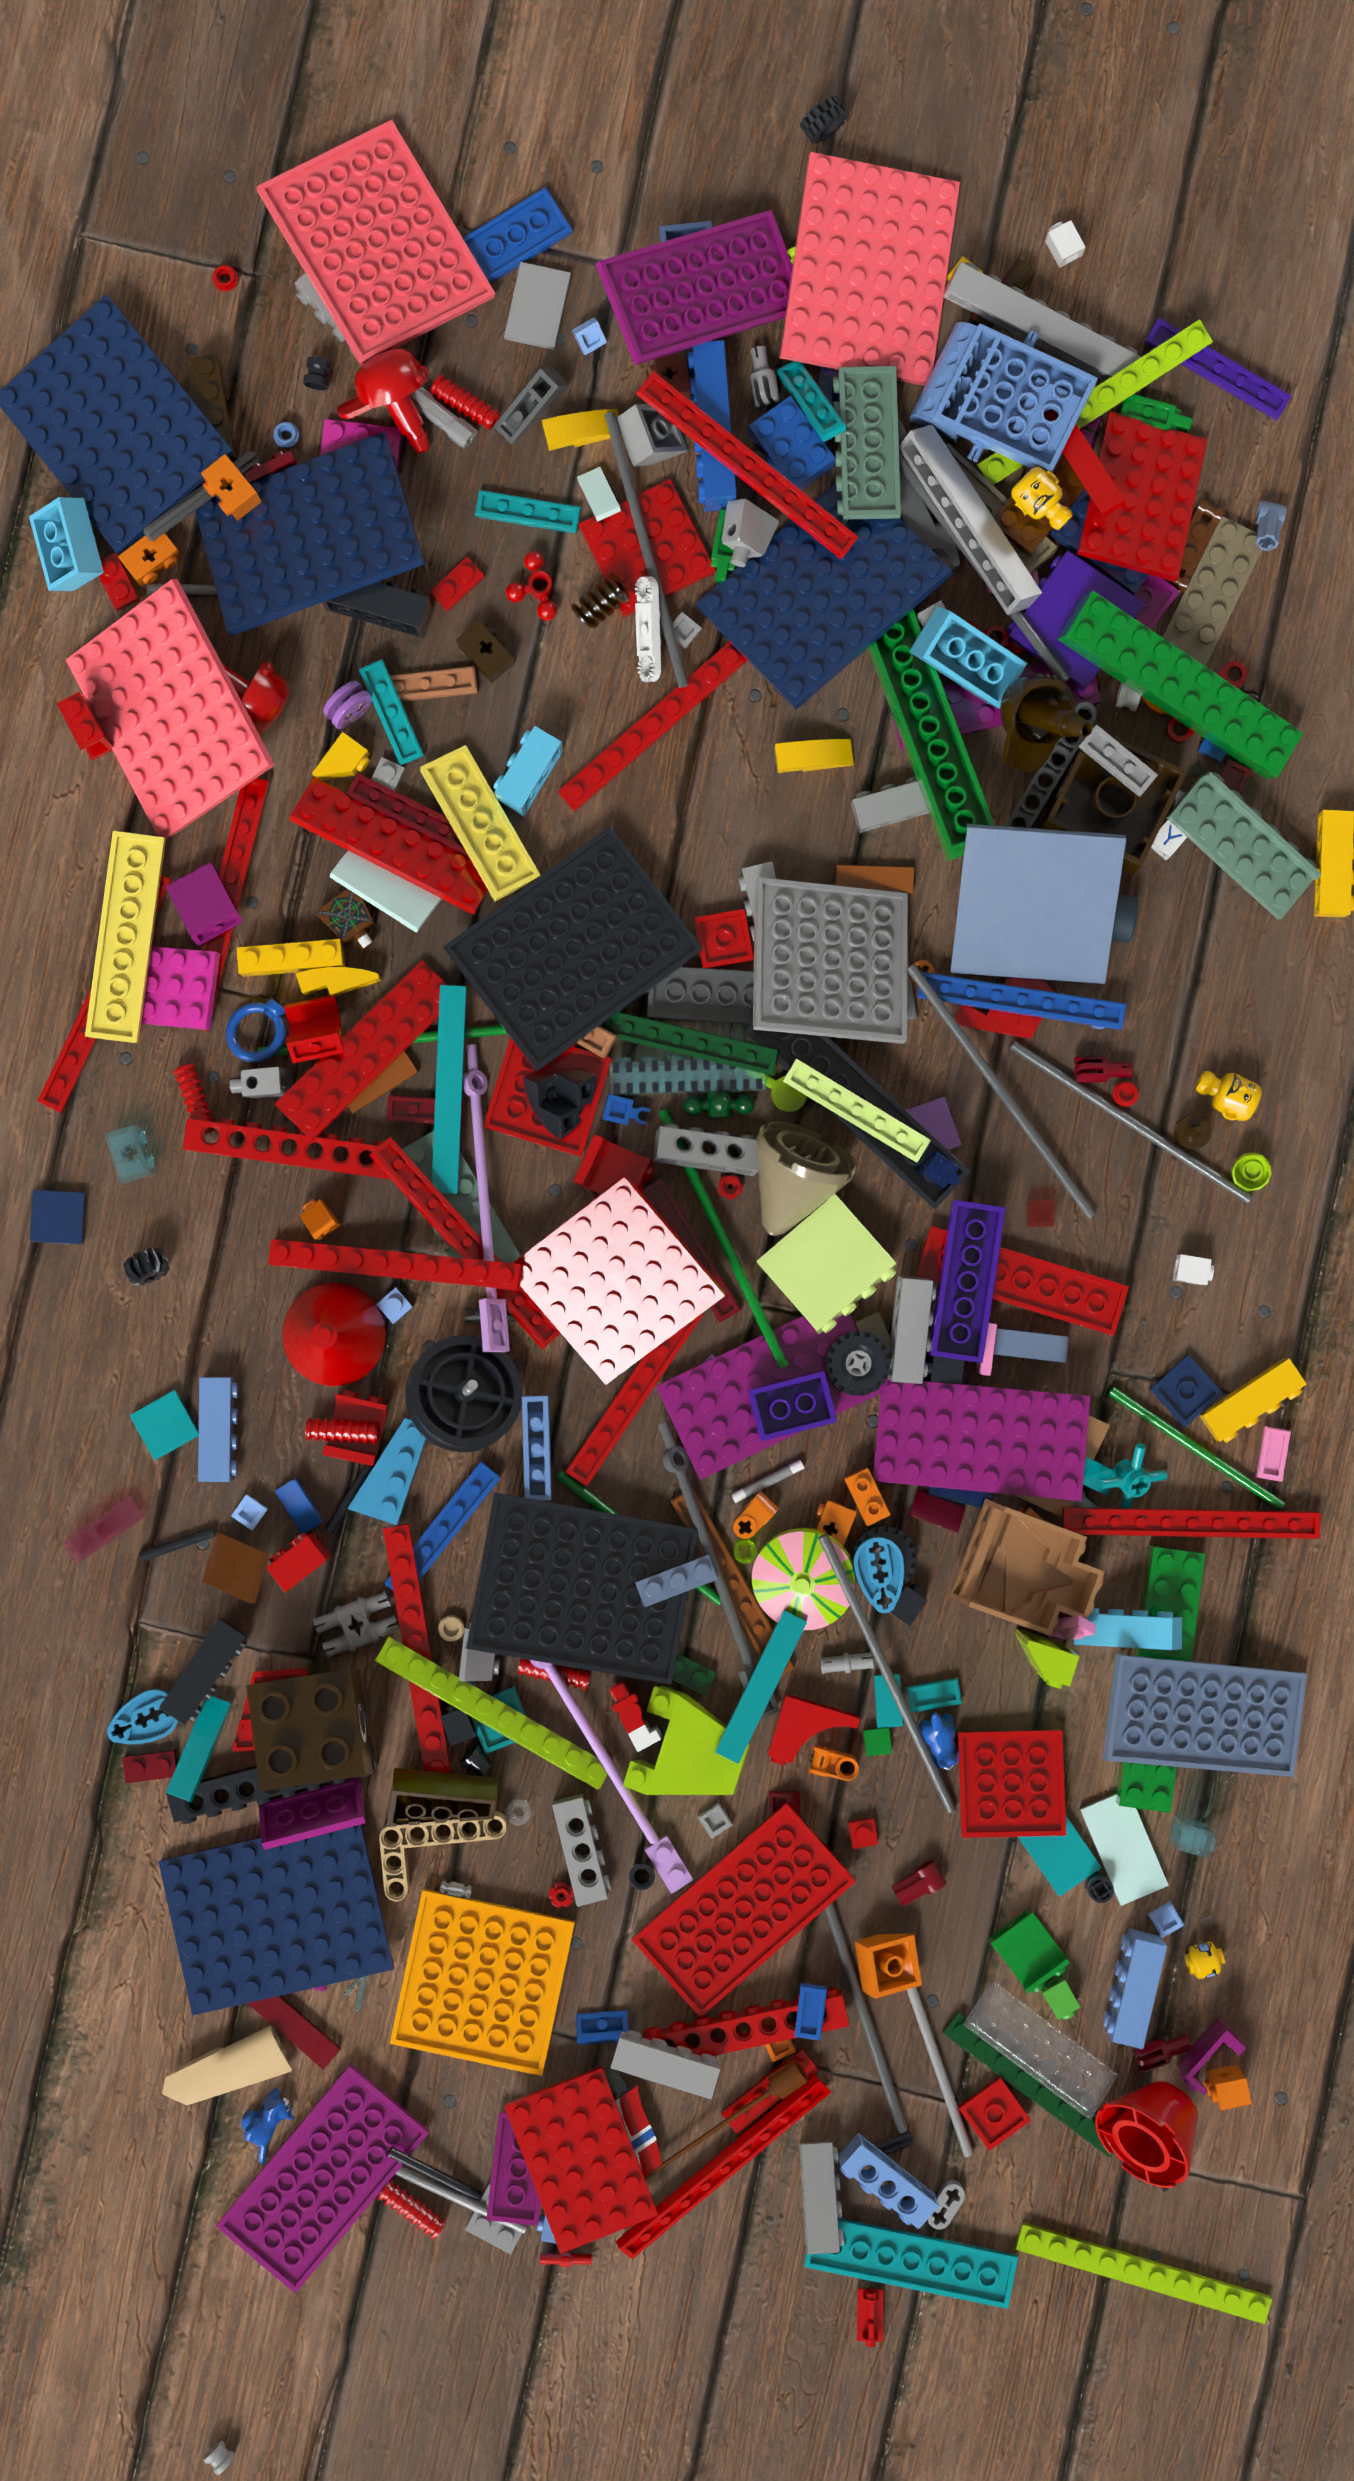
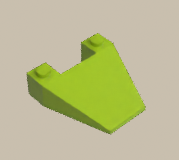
(687, 1752)

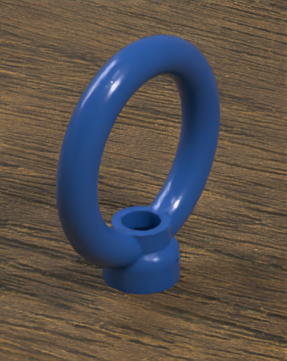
(272, 1010)

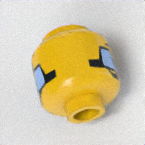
(1204, 1960)

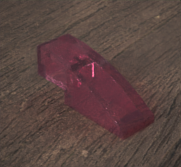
(103, 1530)

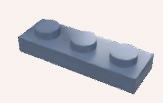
(676, 1580)

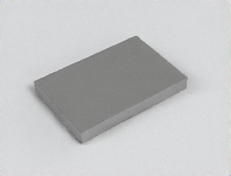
(537, 306)

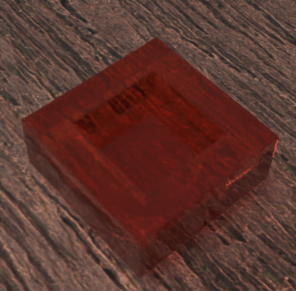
(1040, 1213)

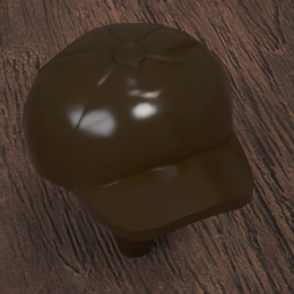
(1035, 716)

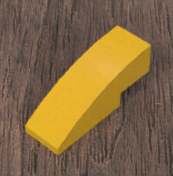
(577, 429)
(813, 755)
(336, 979)

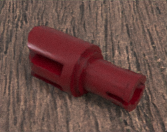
(1100, 1069)
(1159, 2053)

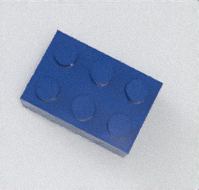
(791, 444)

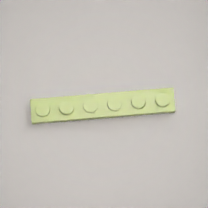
(856, 1110)

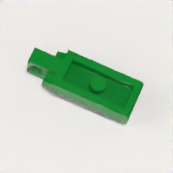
(1156, 413)
(721, 553)

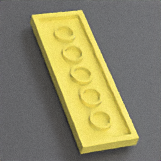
(480, 823)

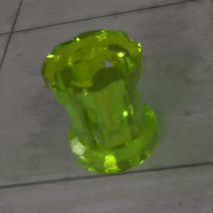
(745, 1559)

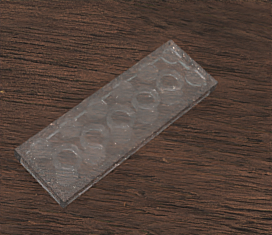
(1040, 2049)

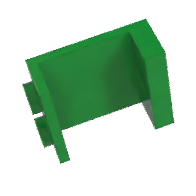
(1029, 1951)

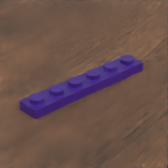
(1226, 374)

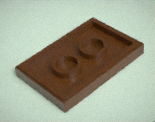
(236, 1567)

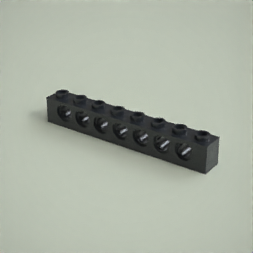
(238, 1799)

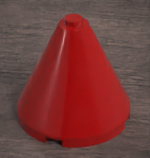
(334, 1334)

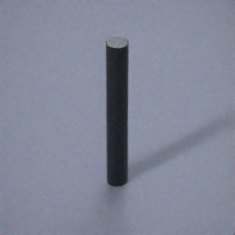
(348, 1498)
(177, 1544)

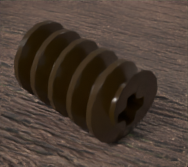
(603, 602)

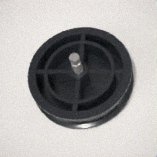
(463, 1394)

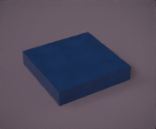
(58, 1217)
(1186, 1391)

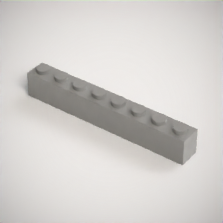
(1020, 314)
(969, 519)

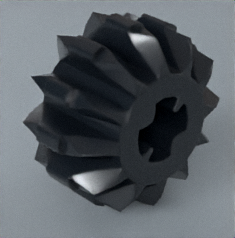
(146, 1266)

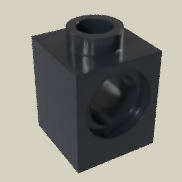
(945, 1370)
(909, 1603)
(457, 1725)

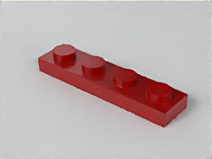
(759, 2088)

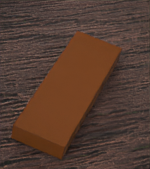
(876, 878)
(394, 1075)

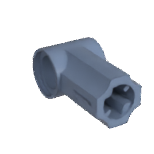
(1270, 519)

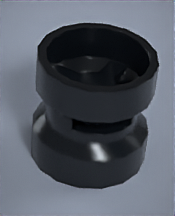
(317, 373)
(1095, 1884)

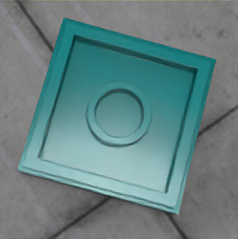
(164, 1425)
(489, 1738)

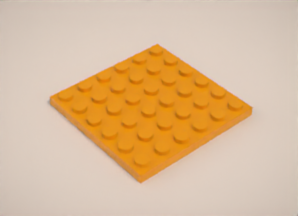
(482, 1982)

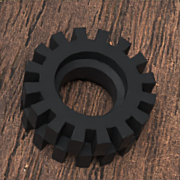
(824, 119)

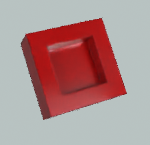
(863, 1833)

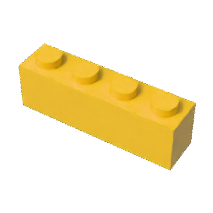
(1334, 863)
(290, 957)
(1252, 1400)

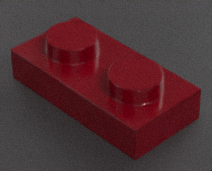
(277, 463)
(149, 1766)

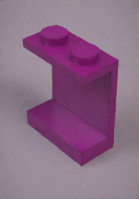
(203, 904)
(1203, 2050)

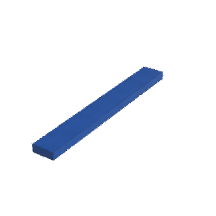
(1026, 1001)

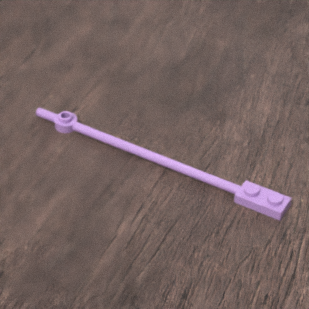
(492, 1310)
(660, 1849)

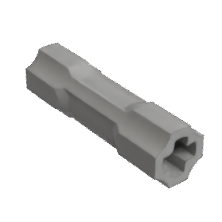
(455, 428)

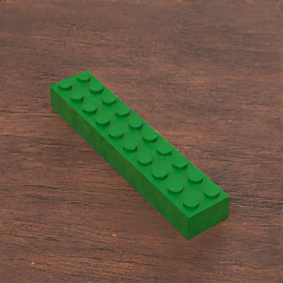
(1180, 685)
(930, 736)
(1173, 1586)

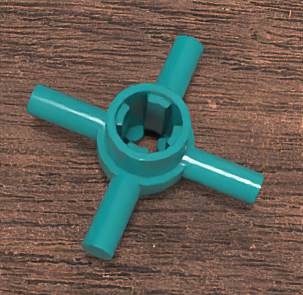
(1132, 1477)

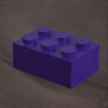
(791, 1406)

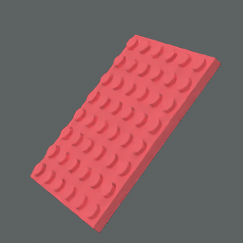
(375, 242)
(869, 267)
(170, 710)

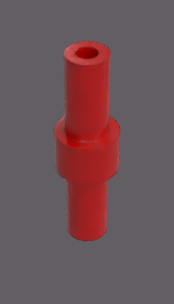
(565, 2259)

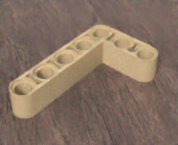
(432, 1837)

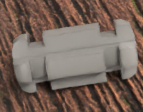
(455, 1889)

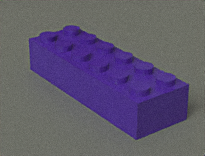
(966, 1281)

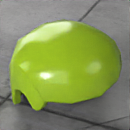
(1251, 1171)

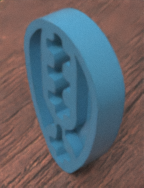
(893, 1566)
(138, 1732)

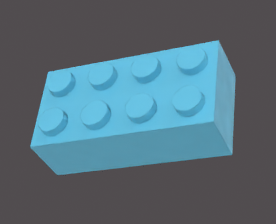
(967, 656)

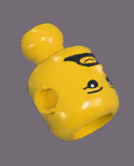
(1039, 497)
(1231, 1095)

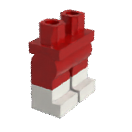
(632, 1716)

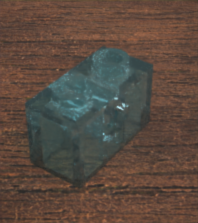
(119, 1145)
(1192, 1836)

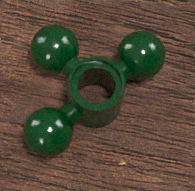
(718, 1104)

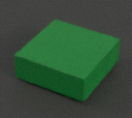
(877, 1741)

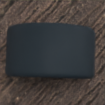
(1125, 918)

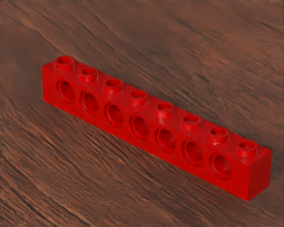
(195, 1141)
(758, 2035)

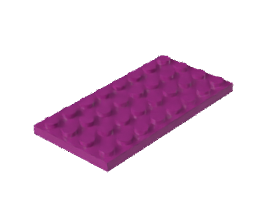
(699, 286)
(712, 1401)
(982, 1439)
(322, 2178)

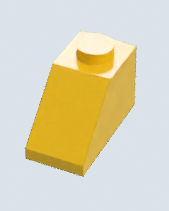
(342, 759)

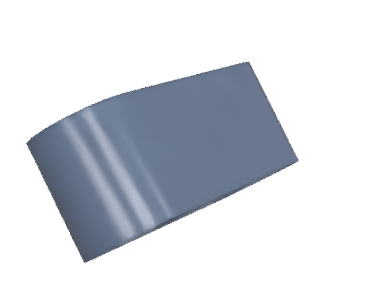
(1031, 1345)

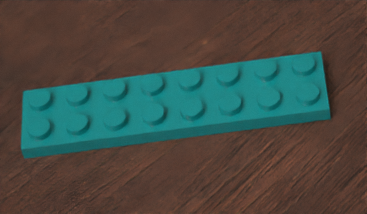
(920, 2263)

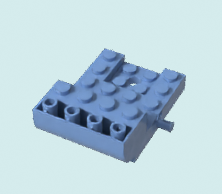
(997, 396)

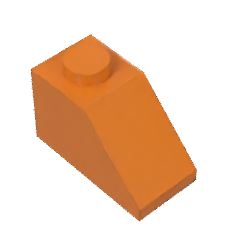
(319, 1219)

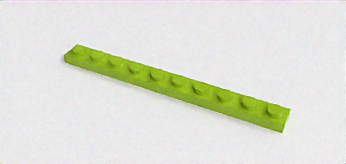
(1119, 388)
(491, 1712)
(1143, 2272)

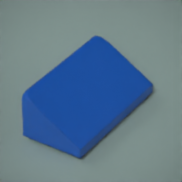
(299, 1505)
(601, 2027)

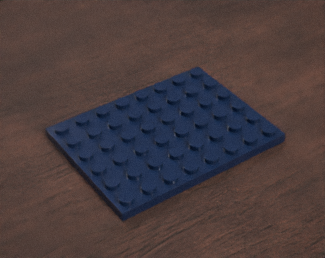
(113, 424)
(313, 535)
(811, 614)
(275, 1918)

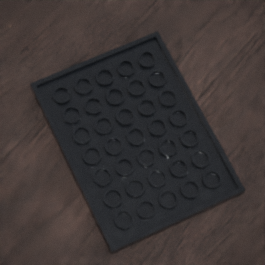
(573, 949)
(565, 1590)

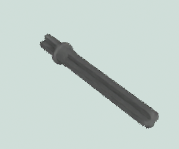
(192, 502)

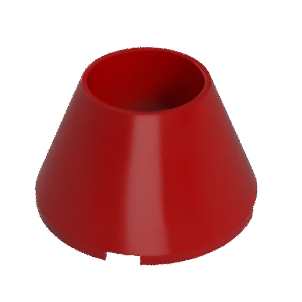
(1151, 2132)

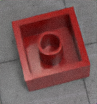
(298, 1562)

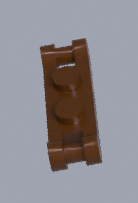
(1197, 541)

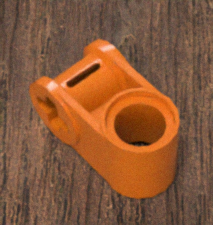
(758, 1512)
(831, 1763)

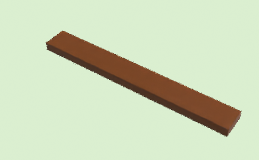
(745, 1604)

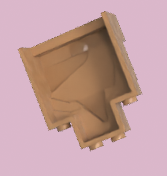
(1025, 1570)

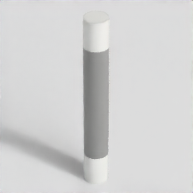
(768, 1481)

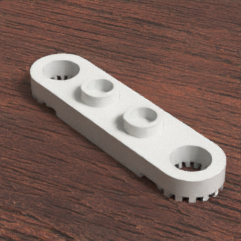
(648, 629)

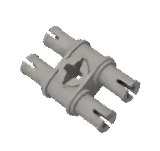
(352, 1637)

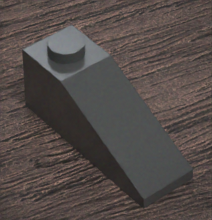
(531, 403)

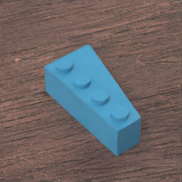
(392, 1477)

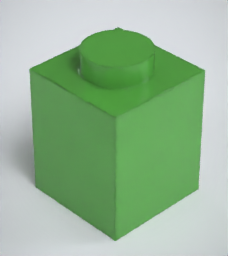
(1060, 1998)

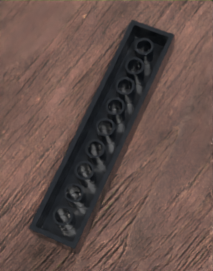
(832, 1062)

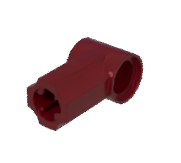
(924, 1880)

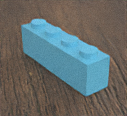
(1134, 1630)

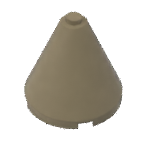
(797, 1173)

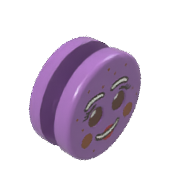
(347, 704)

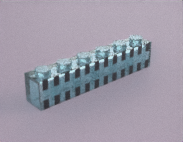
(680, 1077)

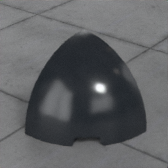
(559, 1097)

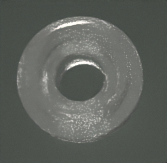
(518, 1820)

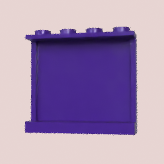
(1056, 604)

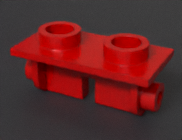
(870, 2315)

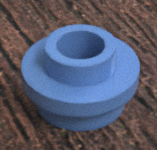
(284, 427)

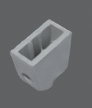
(747, 530)
(263, 1082)

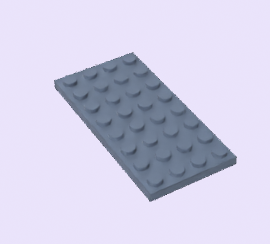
(1204, 1715)

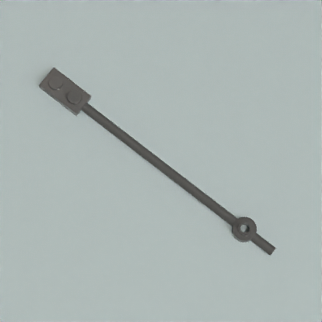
(676, 1461)

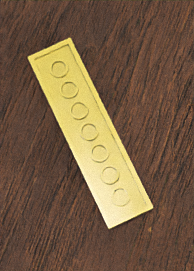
(125, 937)

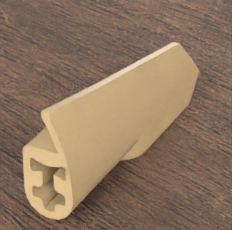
(229, 2068)

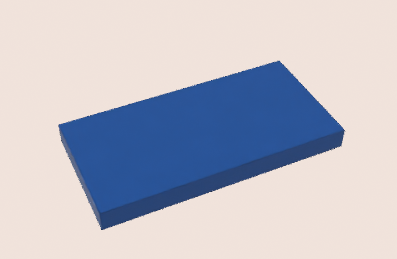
(518, 235)

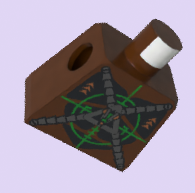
(348, 918)

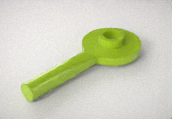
(785, 1096)

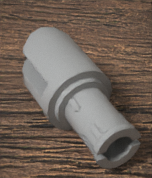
(763, 378)

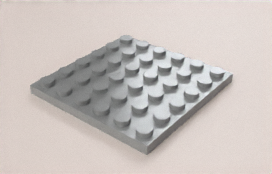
(830, 961)

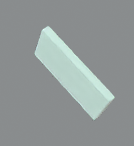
(385, 890)
(1124, 1849)

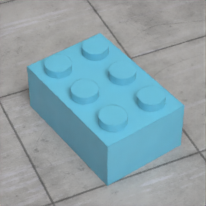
(66, 544)
(528, 770)

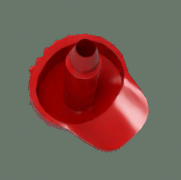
(389, 381)
(263, 696)

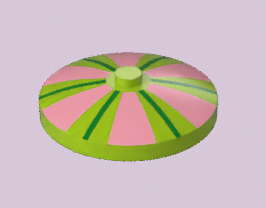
(798, 1578)

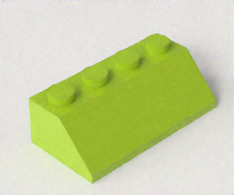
(1051, 1660)

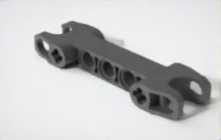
(918, 519)

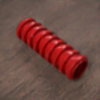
(464, 402)
(192, 1092)
(341, 1430)
(570, 1675)
(412, 2209)

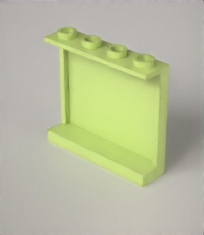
(828, 1264)

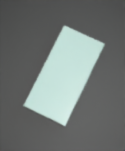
(598, 494)

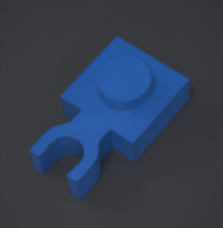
(620, 1110)

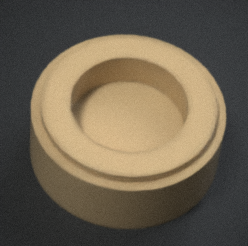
(451, 1628)

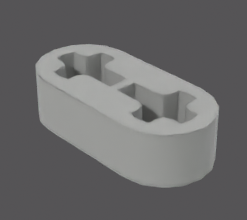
(950, 2207)

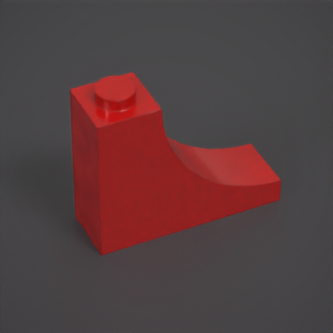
(801, 1720)

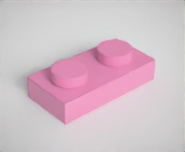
(1071, 1627)

